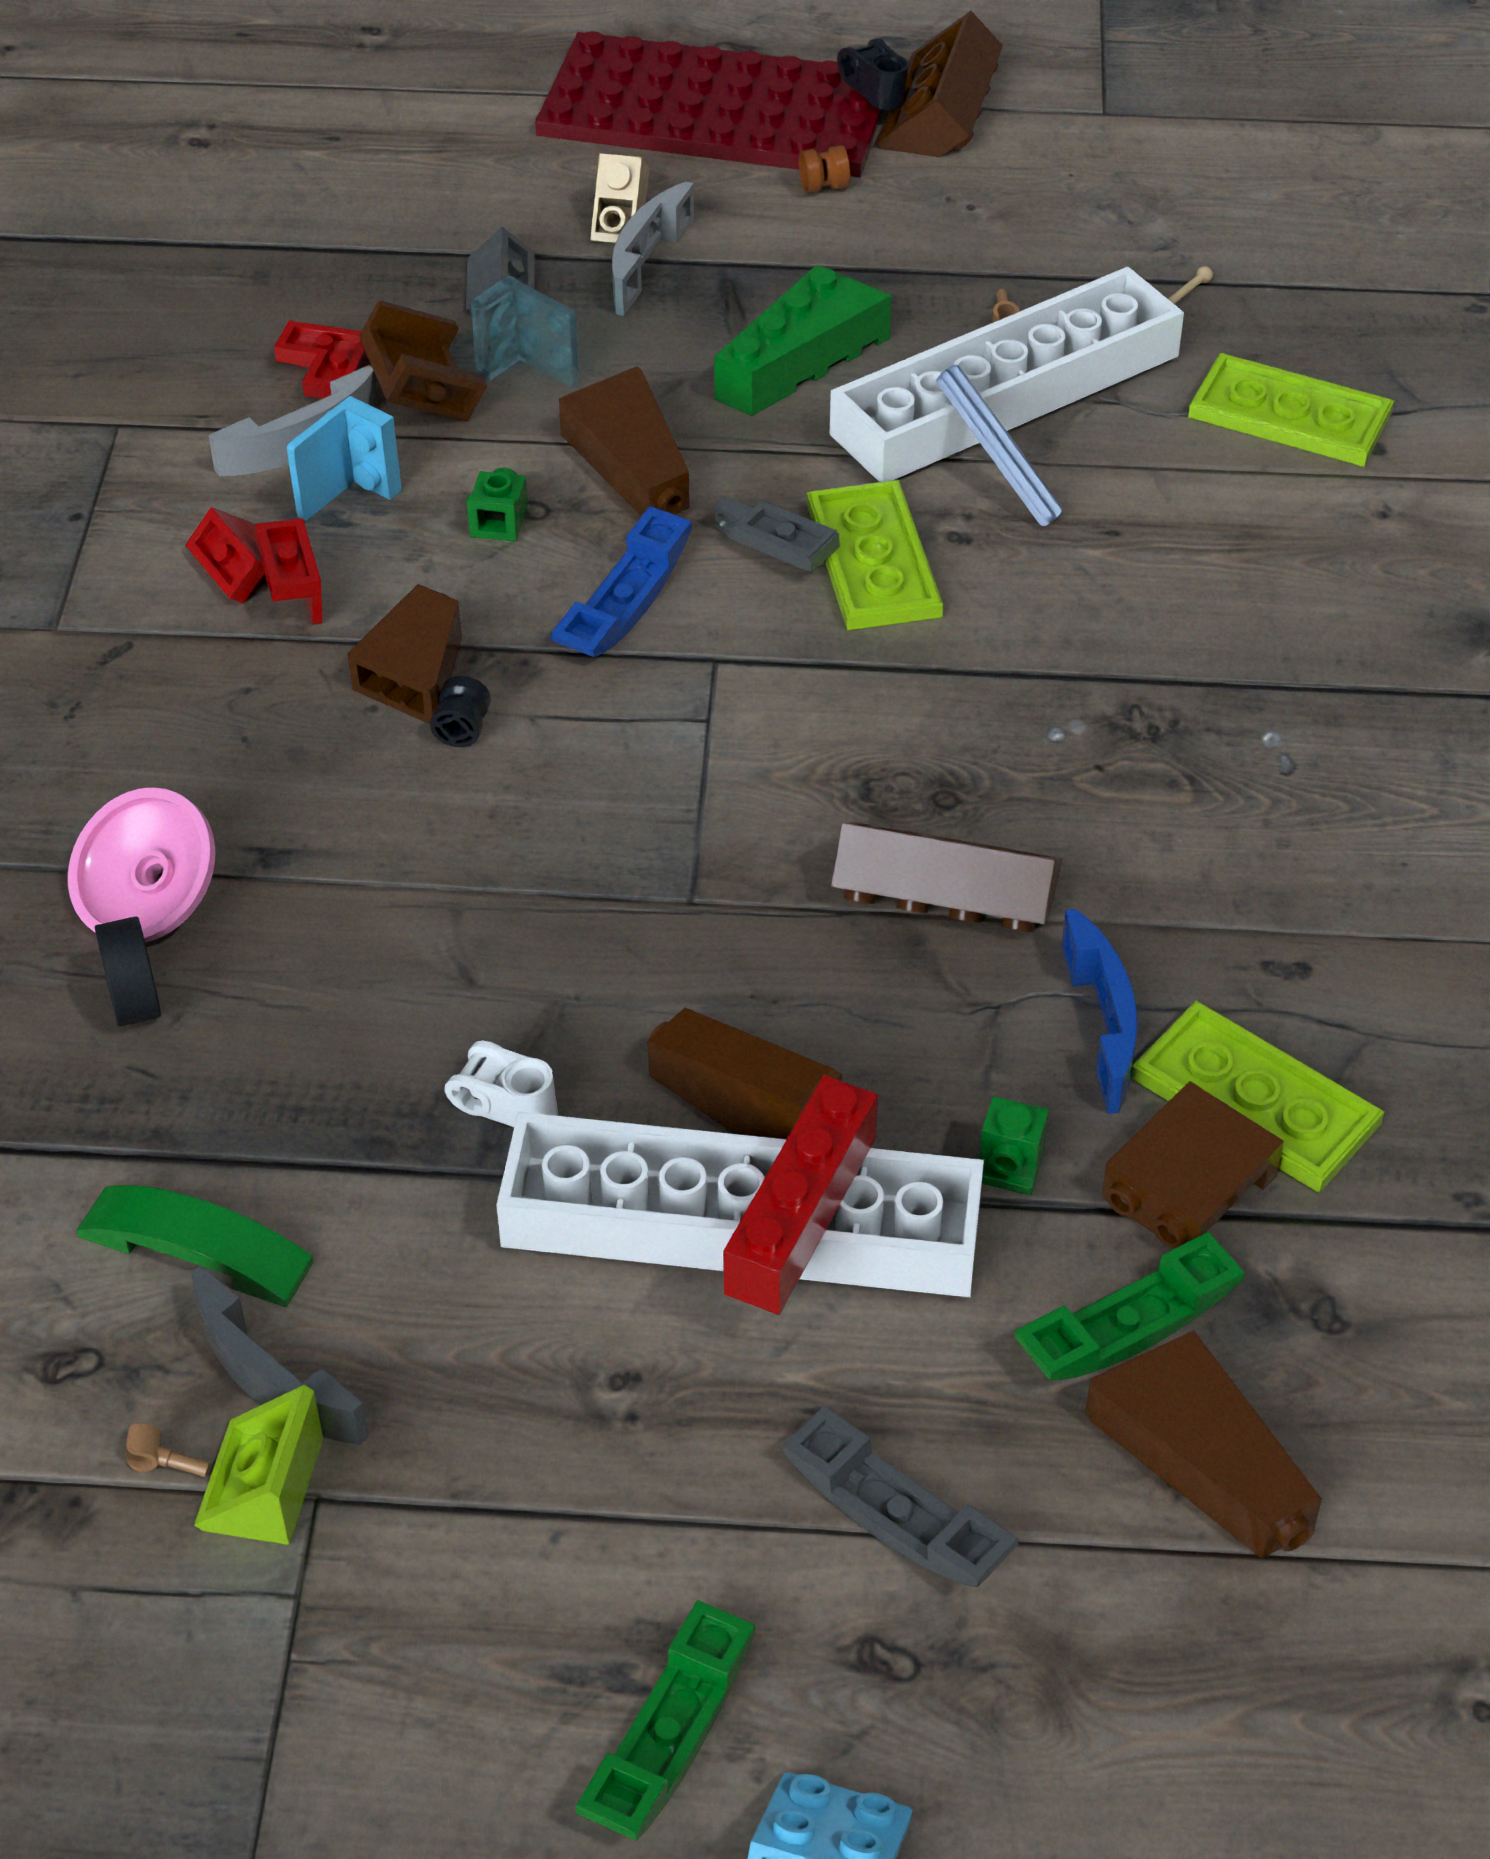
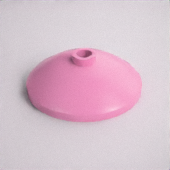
(126, 850)

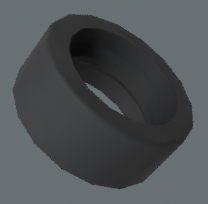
(128, 971)

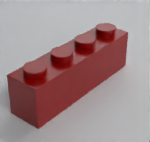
(800, 1195)

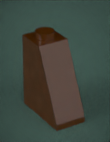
(409, 653)

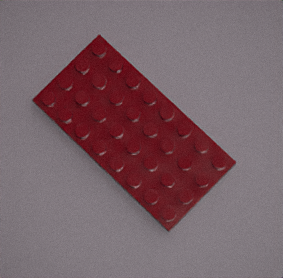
(705, 102)

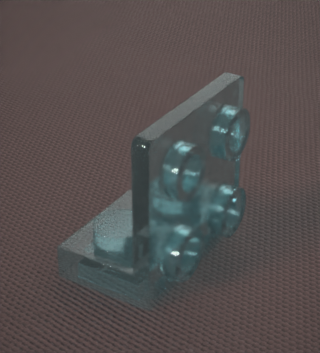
(524, 325)

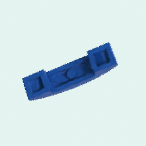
(629, 588)
(1095, 962)

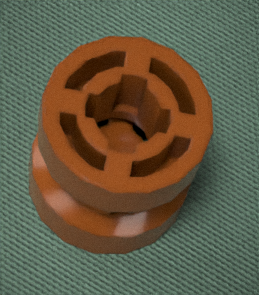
(824, 169)

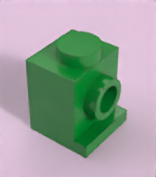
(497, 492)
(1013, 1144)

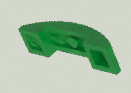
(199, 1233)
(1134, 1317)
(671, 1725)

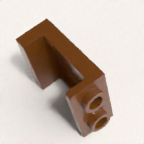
(415, 362)
(1189, 1166)

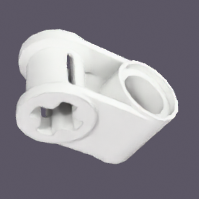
(502, 1084)

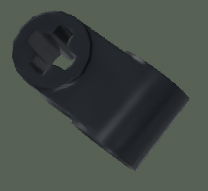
(875, 73)

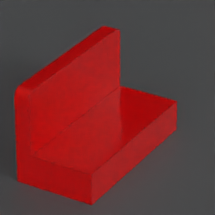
(228, 552)
(290, 564)

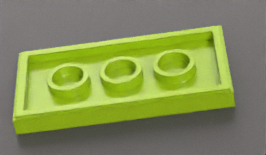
(1291, 409)
(880, 562)
(1305, 1109)

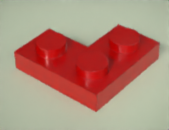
(325, 350)

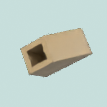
(618, 194)

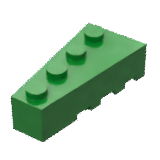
(798, 339)

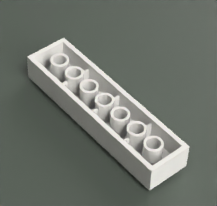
(1017, 364)
(684, 1191)

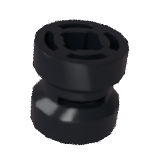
(460, 711)

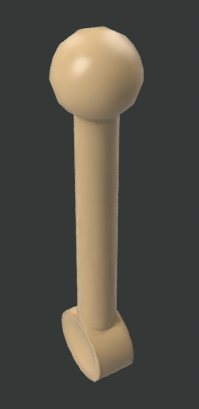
(1203, 275)

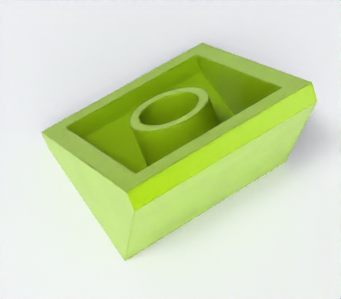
(264, 1470)

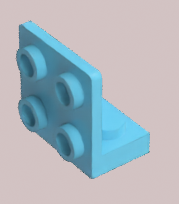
(340, 449)
(828, 1822)

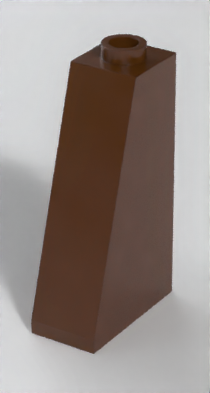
(627, 441)
(733, 1074)
(1207, 1442)

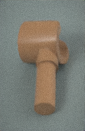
(1003, 307)
(145, 1452)

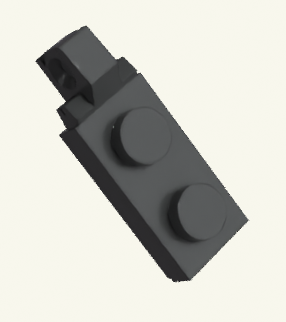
(776, 532)

